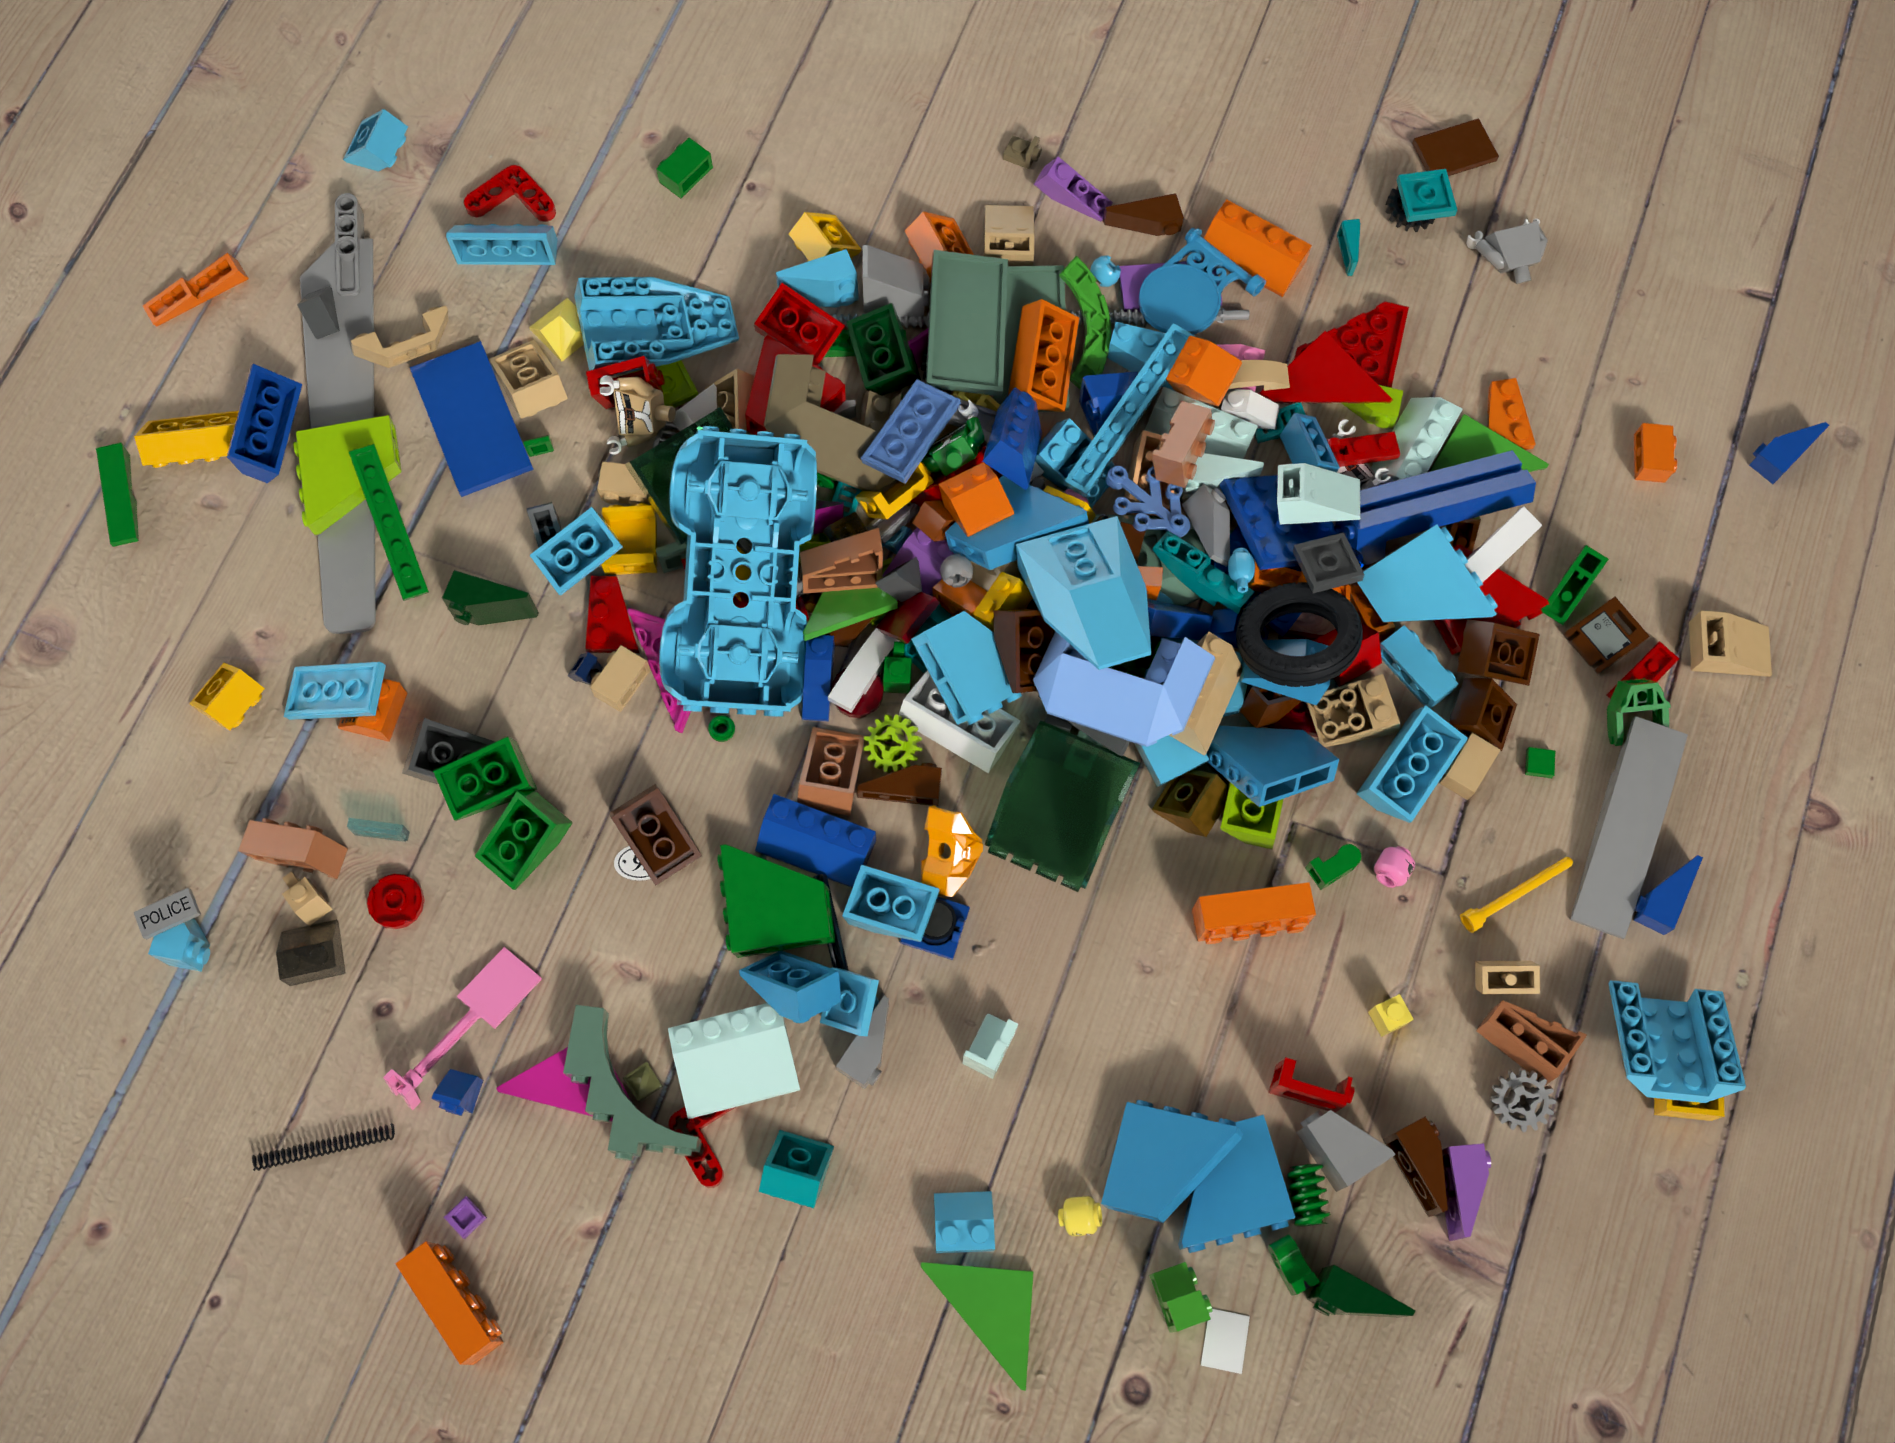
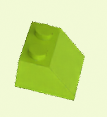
(1248, 821)

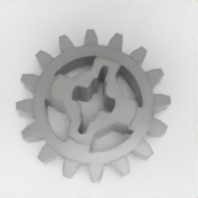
(1512, 1104)

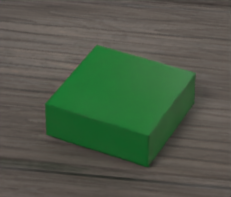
(1540, 762)

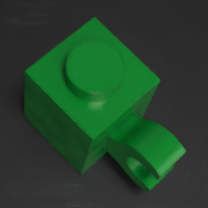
(897, 671)

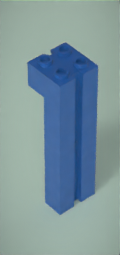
(1435, 499)

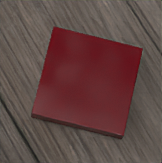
(908, 617)

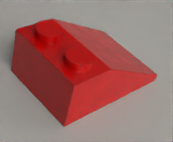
(798, 324)

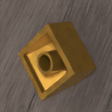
(1193, 801)

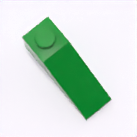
(1574, 584)

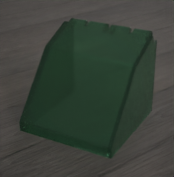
(1060, 805)

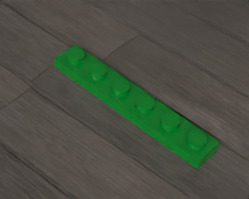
(388, 522)

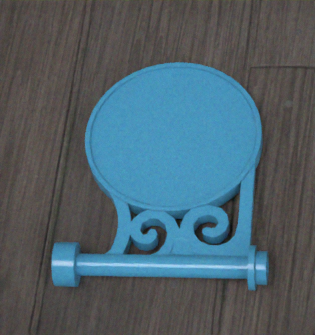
(1188, 294)

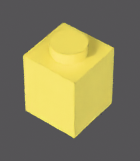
(1390, 1015)

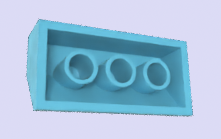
(503, 244)
(1412, 765)

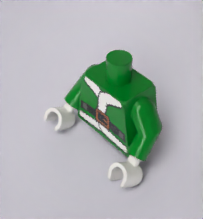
(957, 446)

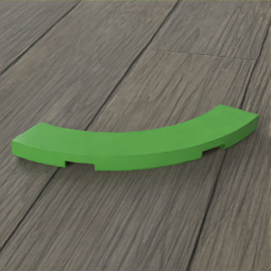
(1095, 319)

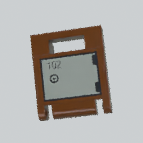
(1603, 636)

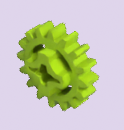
(890, 754)

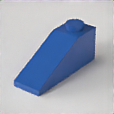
(1783, 451)
(818, 678)
(1664, 903)

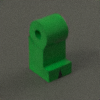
(1334, 868)
(1292, 1265)

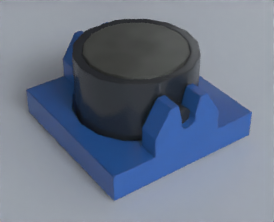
(945, 922)

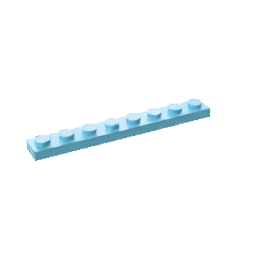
(1127, 412)

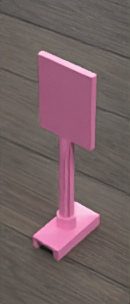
(490, 997)

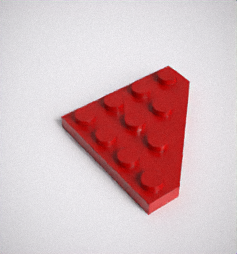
(1373, 340)

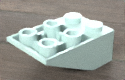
(1316, 495)

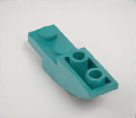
(1197, 573)

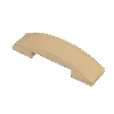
(1268, 373)

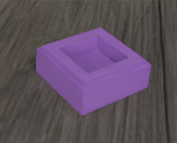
(465, 1217)

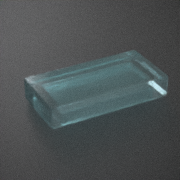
(378, 829)

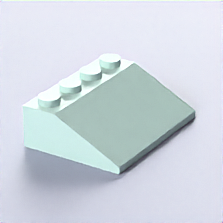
(733, 1060)

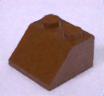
(1483, 710)

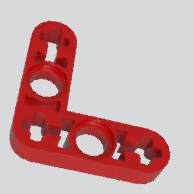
(510, 187)
(696, 1124)

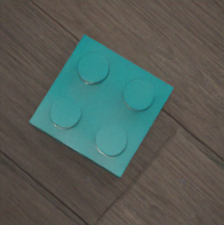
(1426, 195)

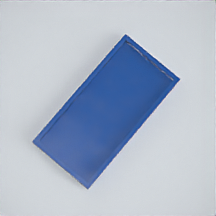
(471, 419)

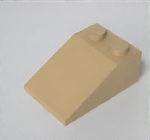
(528, 379)

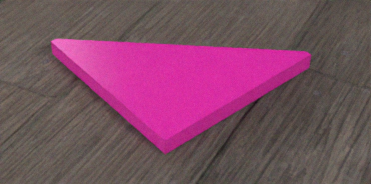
(649, 633)
(550, 1086)

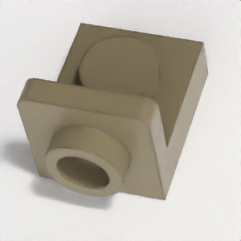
(1022, 151)

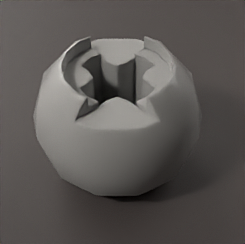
(956, 570)

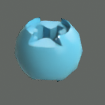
(1105, 271)

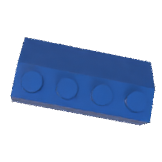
(263, 424)
(1015, 438)
(814, 840)

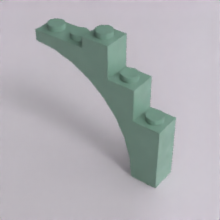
(590, 1060)

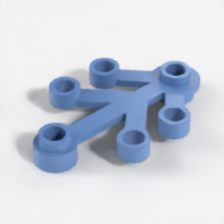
(1149, 503)

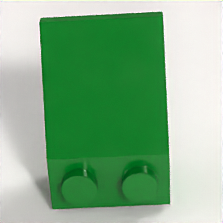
(484, 778)
(523, 837)

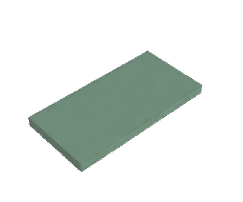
(1026, 286)
(967, 323)

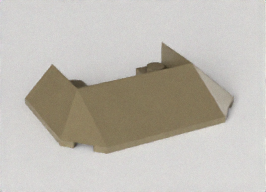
(837, 440)

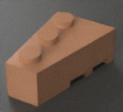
(1183, 444)
(843, 564)
(1530, 1040)

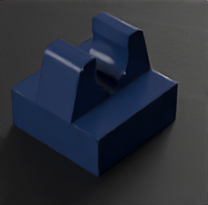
(583, 665)

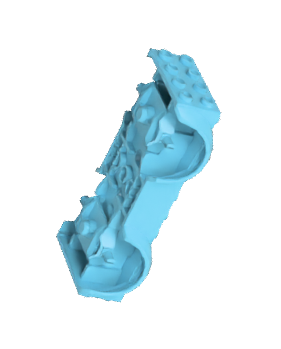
(724, 492)

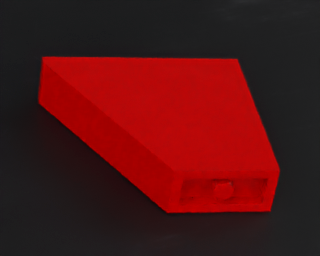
(832, 395)
(1513, 603)

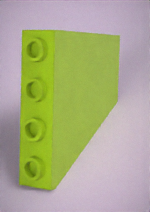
(327, 471)

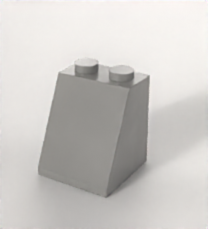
(895, 281)
(1341, 1148)

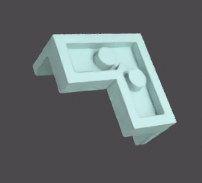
(990, 1045)

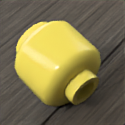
(1080, 1216)

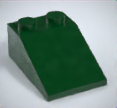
(882, 351)
(485, 602)
(1347, 1295)

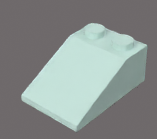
(1215, 468)

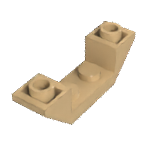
(369, 347)

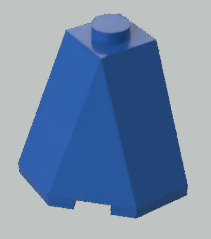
(1101, 395)

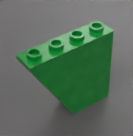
(771, 906)

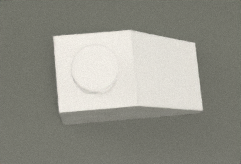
(1251, 407)
(697, 408)

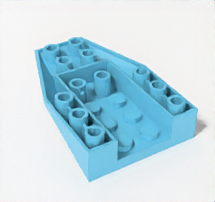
(650, 319)
(1090, 591)

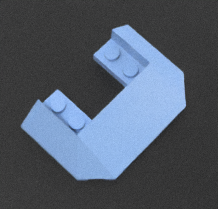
(1121, 702)

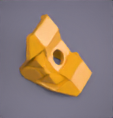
(965, 847)

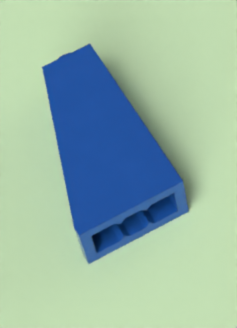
(1177, 621)

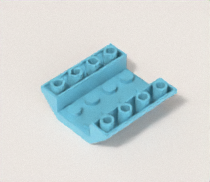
(1677, 1046)

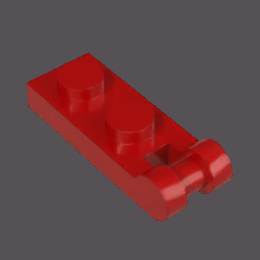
(1365, 448)

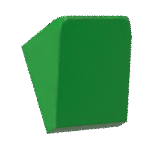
(539, 445)

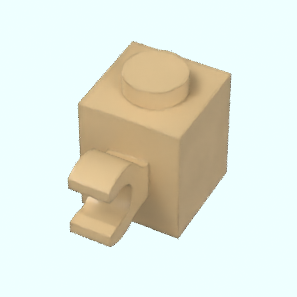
(305, 899)

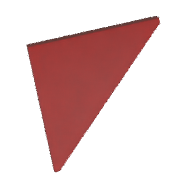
(1327, 375)

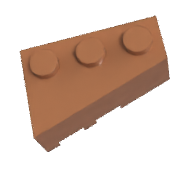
(293, 846)

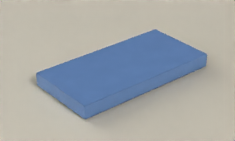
(910, 431)

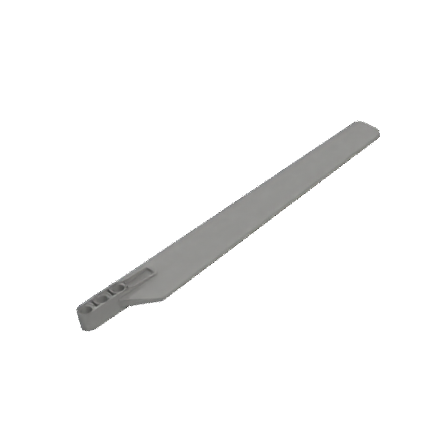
(339, 393)

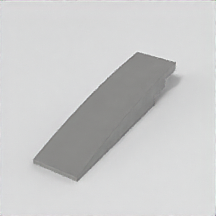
(1628, 827)

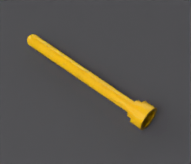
(1474, 918)

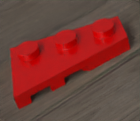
(608, 618)

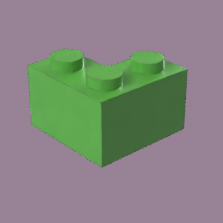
(1179, 1299)

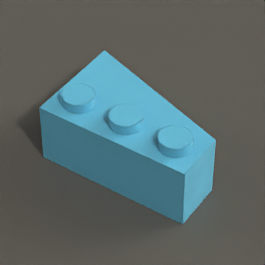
(1133, 346)

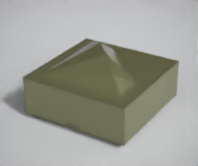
(642, 1082)

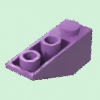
(1069, 188)

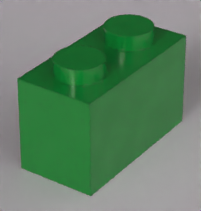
(684, 167)

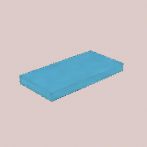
(335, 691)

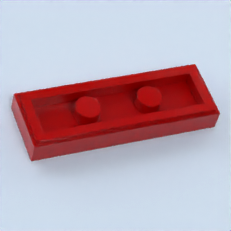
(1651, 666)

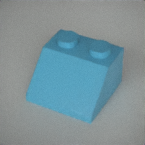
(376, 141)
(182, 946)
(964, 1222)

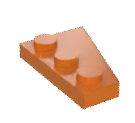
(1508, 414)

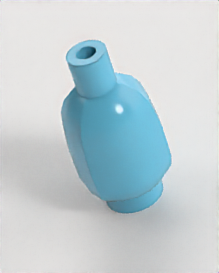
(1241, 568)

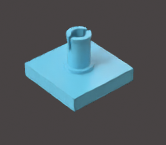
(856, 1003)

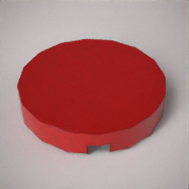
(395, 901)

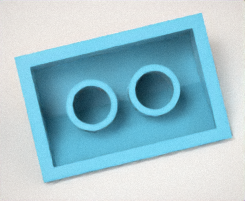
(576, 550)

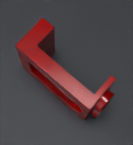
(649, 374)
(1309, 1094)

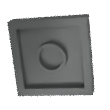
(1328, 563)

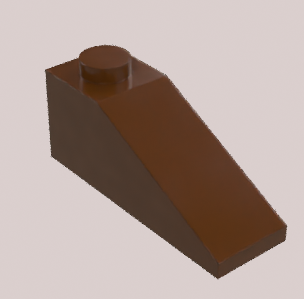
(1149, 216)
(910, 785)

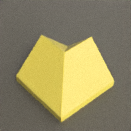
(560, 330)

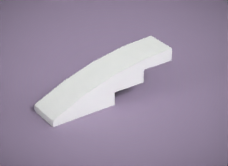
(1502, 544)
(862, 670)

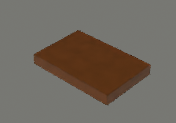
(1456, 148)

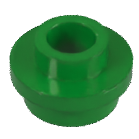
(719, 721)

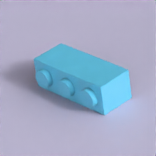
(1417, 667)

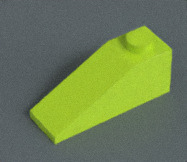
(1380, 414)

